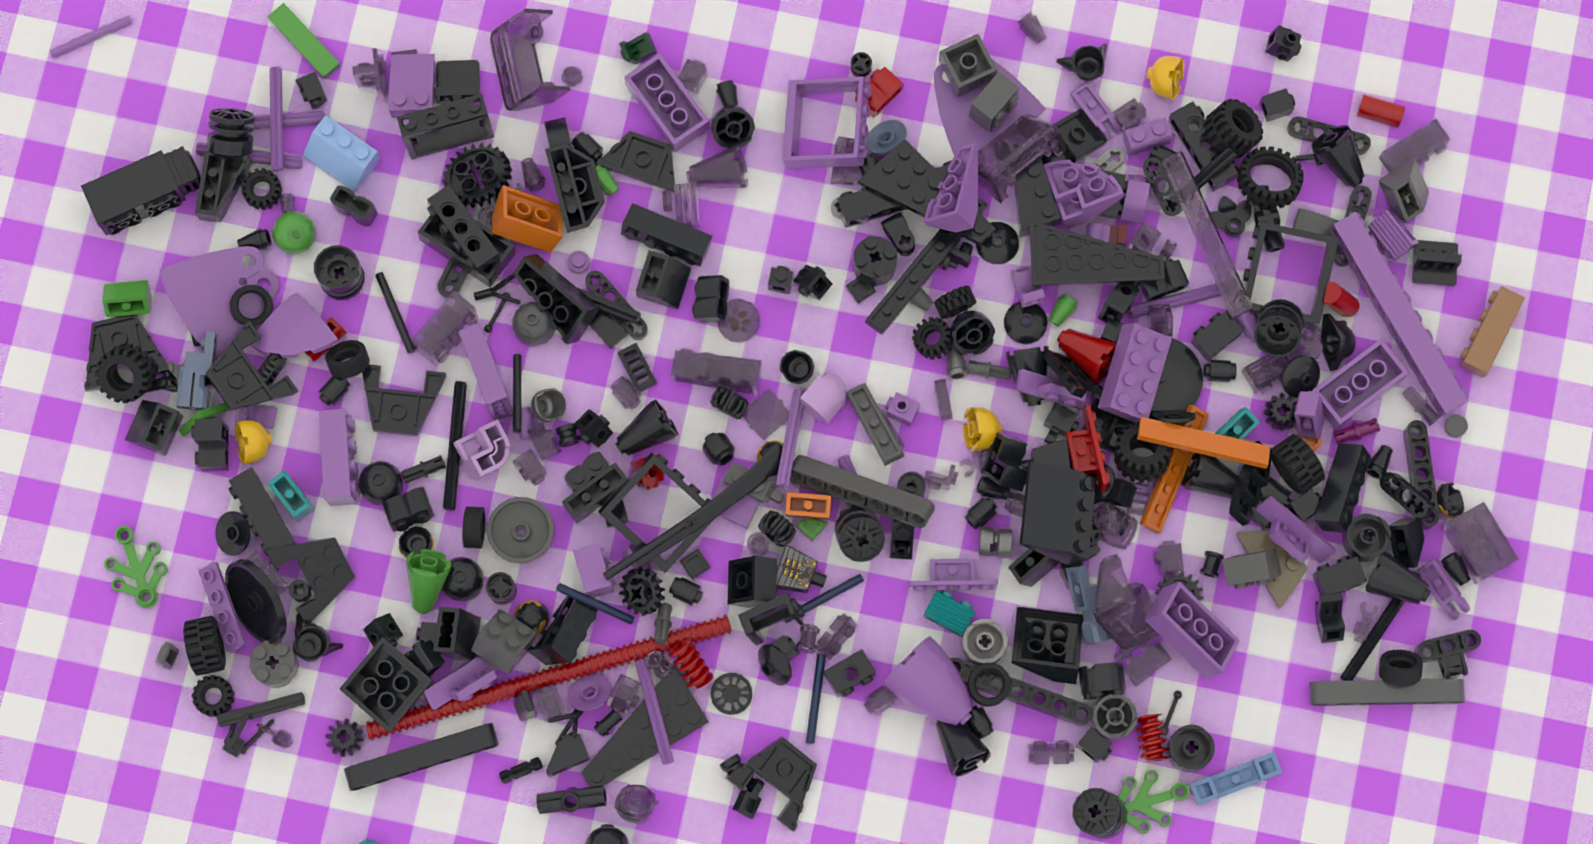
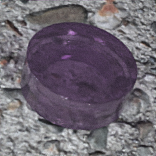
(667, 200)

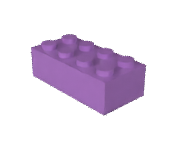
(667, 102)
(1134, 372)
(1360, 383)
(337, 457)
(1192, 630)

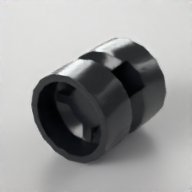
(912, 483)
(501, 588)

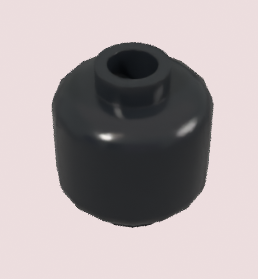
(718, 448)

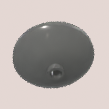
(516, 515)

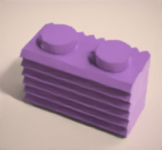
(1147, 136)
(1392, 234)
(1309, 415)

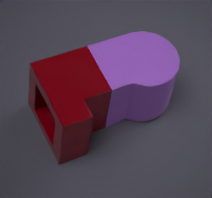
(1108, 233)

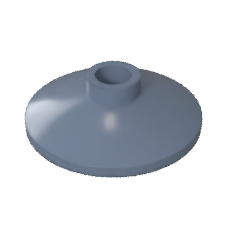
(885, 137)

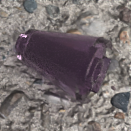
(720, 170)

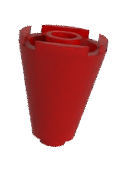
(1088, 352)

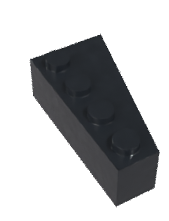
(1035, 198)

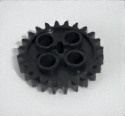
(492, 168)

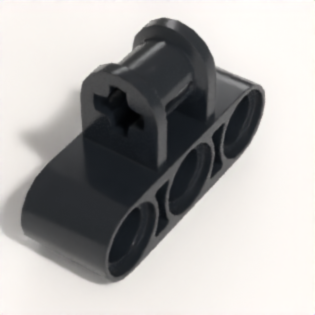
(1450, 659)

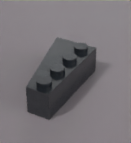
(560, 299)

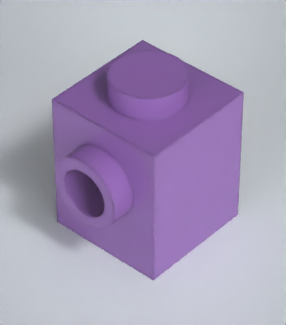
(902, 408)

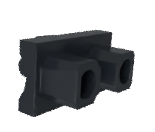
(958, 256)

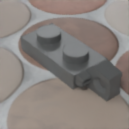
(762, 493)

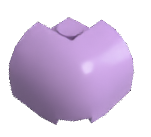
(825, 396)
(483, 450)

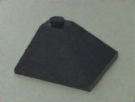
(1048, 643)
(386, 684)

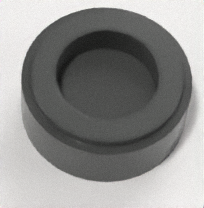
(1456, 426)

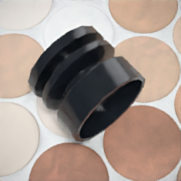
(230, 132)
(339, 261)
(1278, 338)
(853, 524)
(1112, 816)

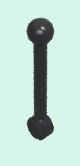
(488, 328)
(1177, 695)

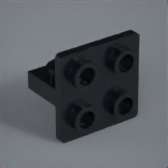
(1435, 263)

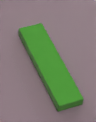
(303, 40)

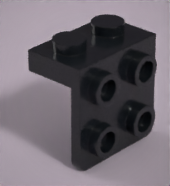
(457, 80)

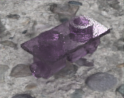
(843, 629)
(1042, 750)

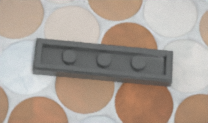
(874, 424)

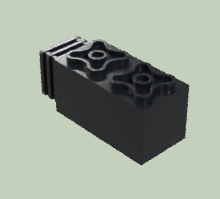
(142, 189)

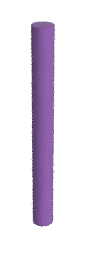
(90, 36)

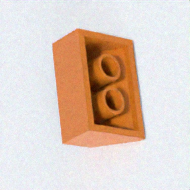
(527, 219)

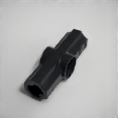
(1273, 240)
(585, 797)

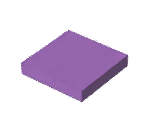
(742, 511)

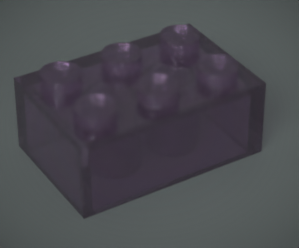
(443, 328)
(1480, 543)

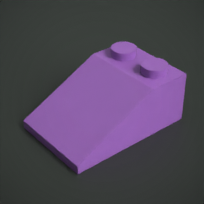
(411, 83)

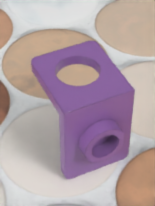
(263, 414)

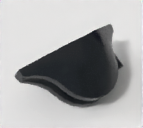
(1337, 341)

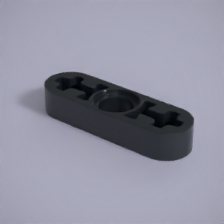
(1164, 203)
(1415, 495)

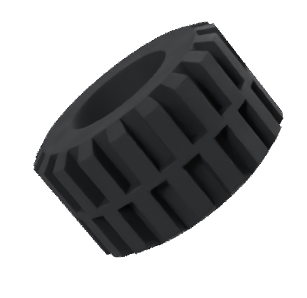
(1233, 126)
(113, 384)
(1297, 464)
(1140, 467)
(204, 645)

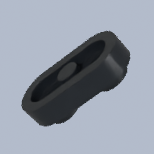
(451, 278)

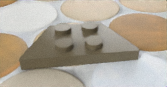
(1291, 568)

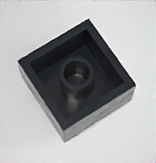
(751, 581)

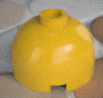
(1166, 75)
(980, 428)
(252, 441)

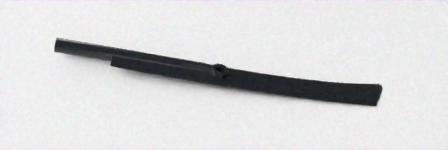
(735, 492)

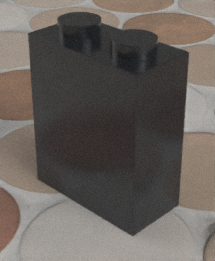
(456, 633)

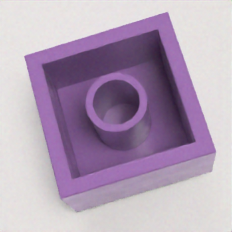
(591, 566)

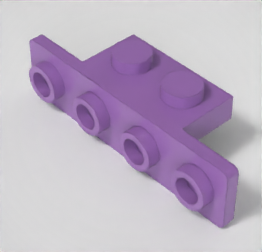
(1050, 389)
(1293, 533)
(952, 573)
(222, 607)
(461, 682)

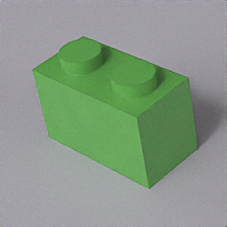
(126, 298)

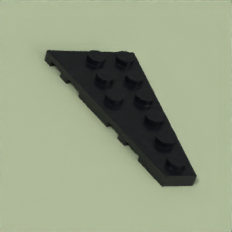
(912, 184)
(1074, 258)
(635, 738)

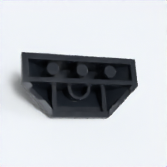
(575, 185)

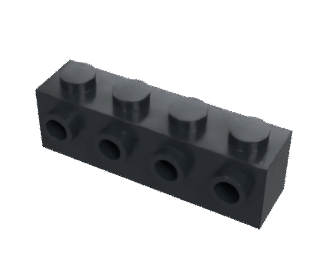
(666, 235)
(1342, 488)
(260, 510)

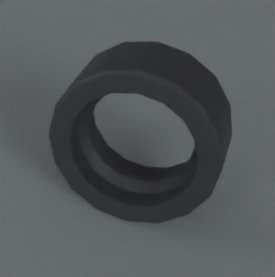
(268, 304)
(345, 350)
(473, 527)
(1411, 664)
(989, 667)

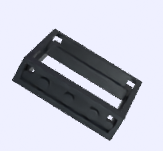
(445, 126)
(1325, 272)
(677, 477)

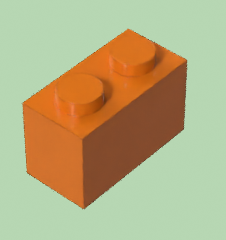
(808, 506)

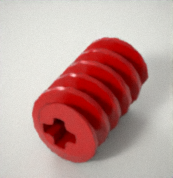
(691, 664)
(1152, 738)

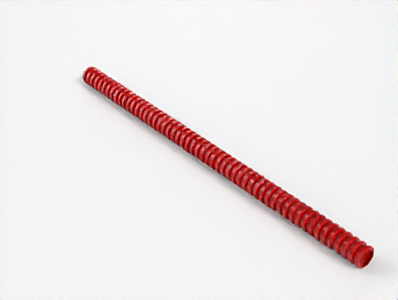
(555, 675)

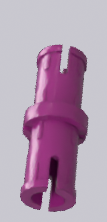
(1356, 431)

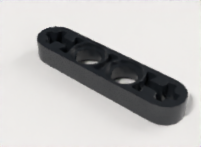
(1304, 122)
(1364, 203)
(619, 299)

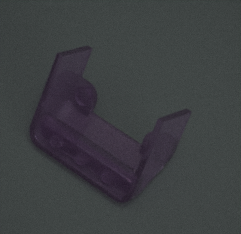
(518, 62)

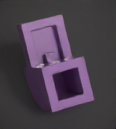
(1135, 198)
(1026, 293)

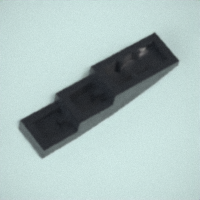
(1247, 491)

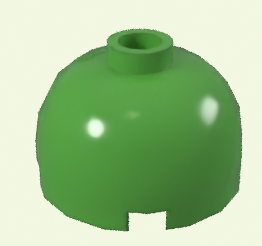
(293, 232)

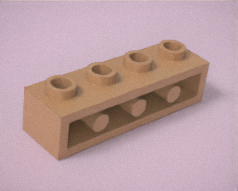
(1491, 332)

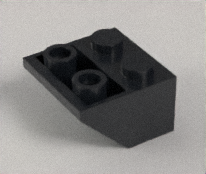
(663, 280)
(154, 427)

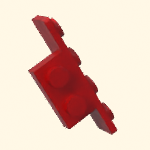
(1085, 449)

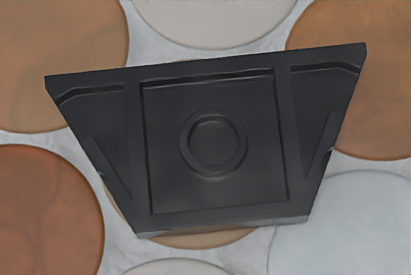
(641, 160)

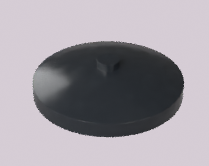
(1180, 380)
(256, 601)

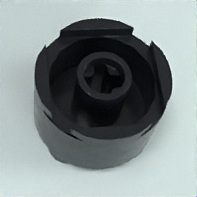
(873, 249)
(1371, 526)
(1102, 679)
(1199, 739)

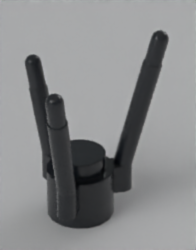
(234, 744)

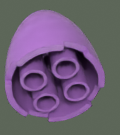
(931, 684)

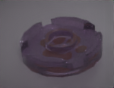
(740, 322)

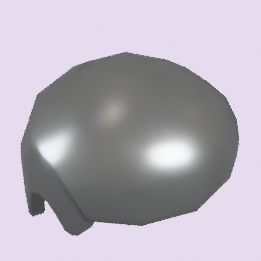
(548, 405)

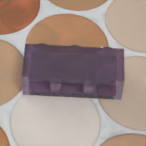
(1419, 144)

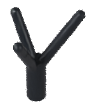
(491, 292)
(574, 716)

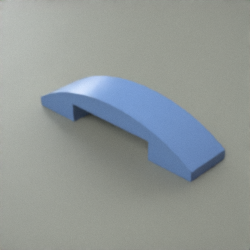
(1236, 778)

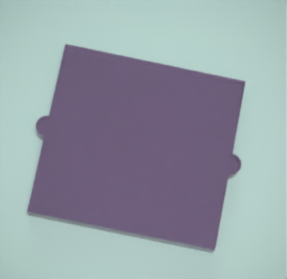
(766, 414)

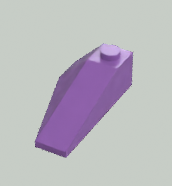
(957, 200)

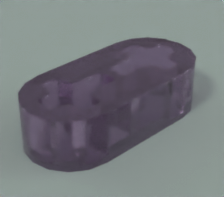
(943, 399)

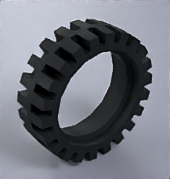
(1262, 195)

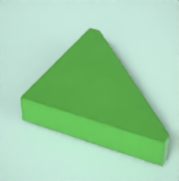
(208, 413)

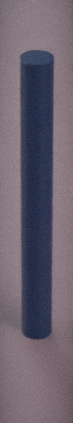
(829, 594)
(590, 601)
(815, 699)

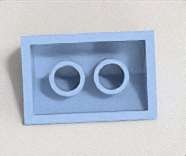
(340, 154)

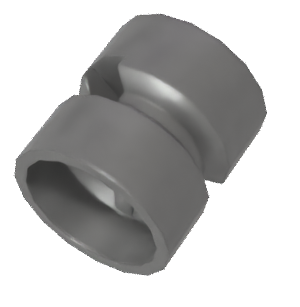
(995, 542)

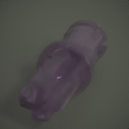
(1420, 405)

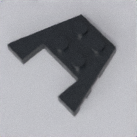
(116, 331)
(1071, 375)
(238, 379)
(400, 410)
(323, 568)
(785, 770)

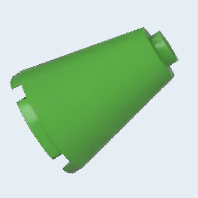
(426, 578)

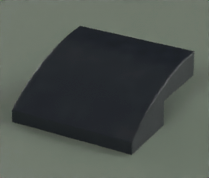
(1108, 426)

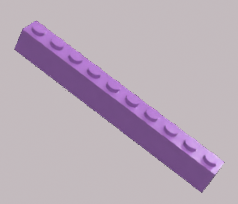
(1398, 314)

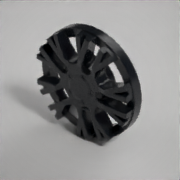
(731, 693)

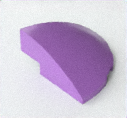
(1081, 190)
(294, 330)

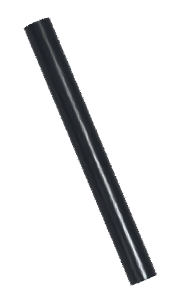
(395, 312)
(517, 392)

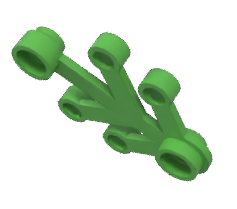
(137, 570)
(1143, 803)

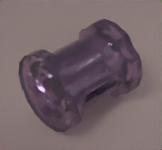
(808, 638)
(666, 665)

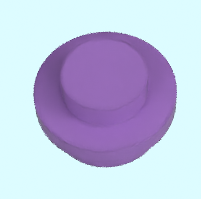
(578, 261)

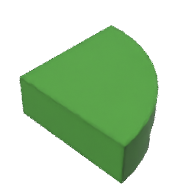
(811, 527)

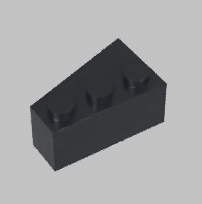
(219, 184)
(565, 633)

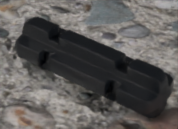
(520, 770)

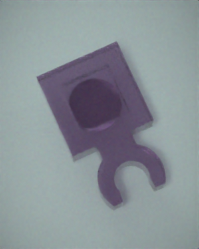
(977, 462)

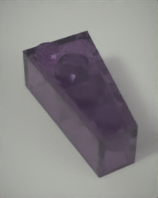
(716, 370)

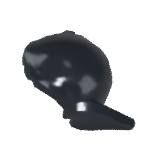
(1086, 62)
(312, 641)

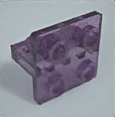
(372, 75)

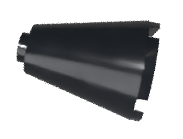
(1340, 155)
(1030, 360)
(647, 430)
(1209, 476)
(1396, 581)
(961, 748)

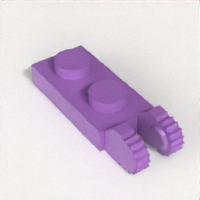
(1095, 109)
(1443, 587)

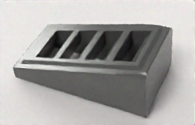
(167, 655)

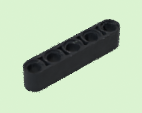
(1424, 464)

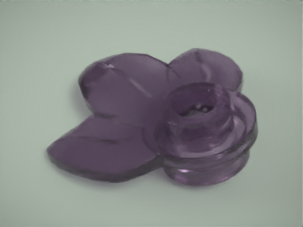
(1309, 345)
(281, 738)

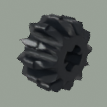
(729, 402)
(1273, 408)
(777, 528)
(350, 731)

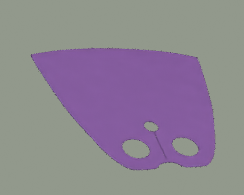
(955, 111)
(204, 286)

